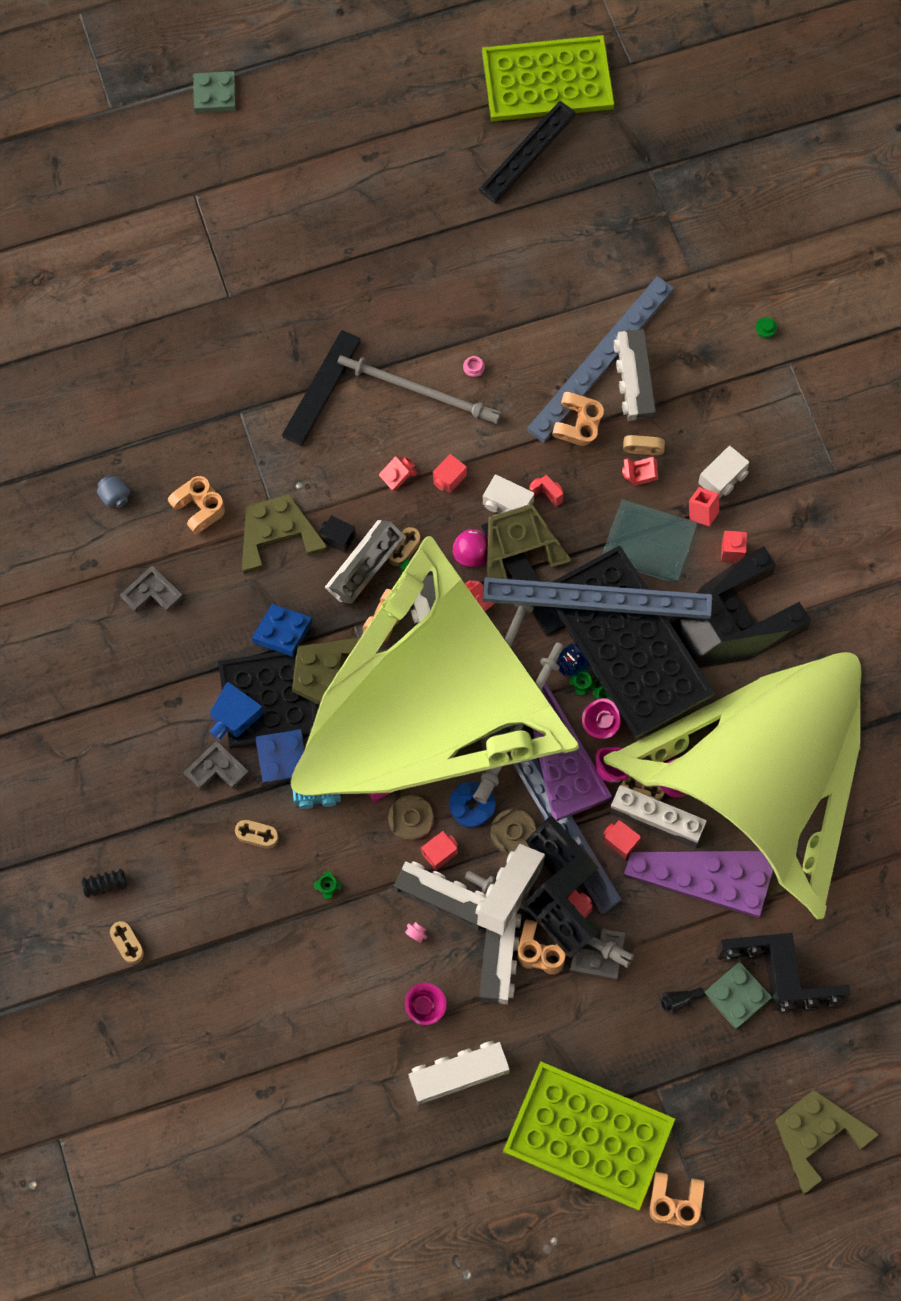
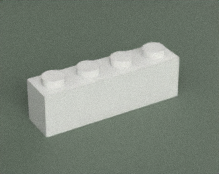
(510, 889)
(459, 1072)

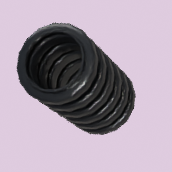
(104, 883)

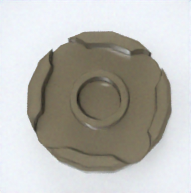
(411, 818)
(511, 829)

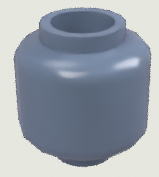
(113, 491)

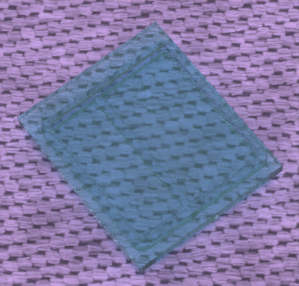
(651, 539)

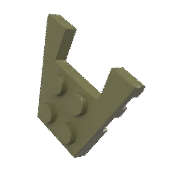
(274, 522)
(516, 533)
(317, 667)
(810, 1126)

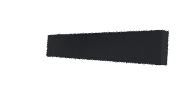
(527, 152)
(320, 388)
(520, 569)

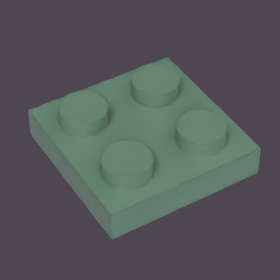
(214, 92)
(737, 995)

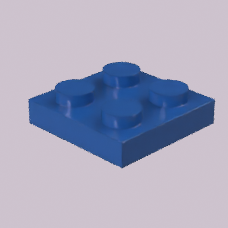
(282, 630)
(279, 754)

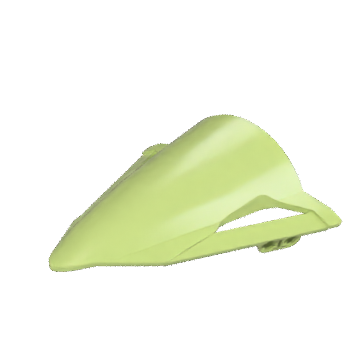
(409, 709)
(770, 764)

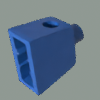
(233, 712)

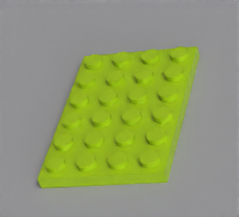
(535, 76)
(589, 1136)

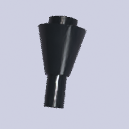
(676, 1000)

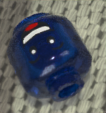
(571, 661)

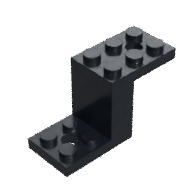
(550, 901)
(782, 972)

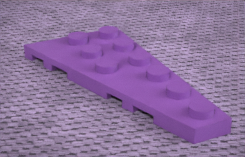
(570, 776)
(718, 877)

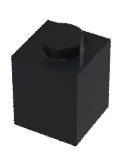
(337, 533)

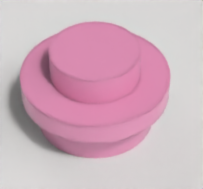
(473, 366)
(416, 932)

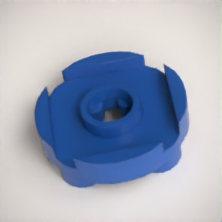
(461, 812)

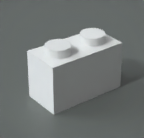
(724, 472)
(505, 495)

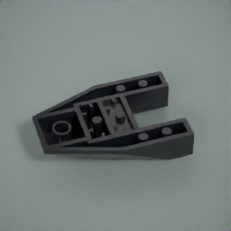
(731, 630)

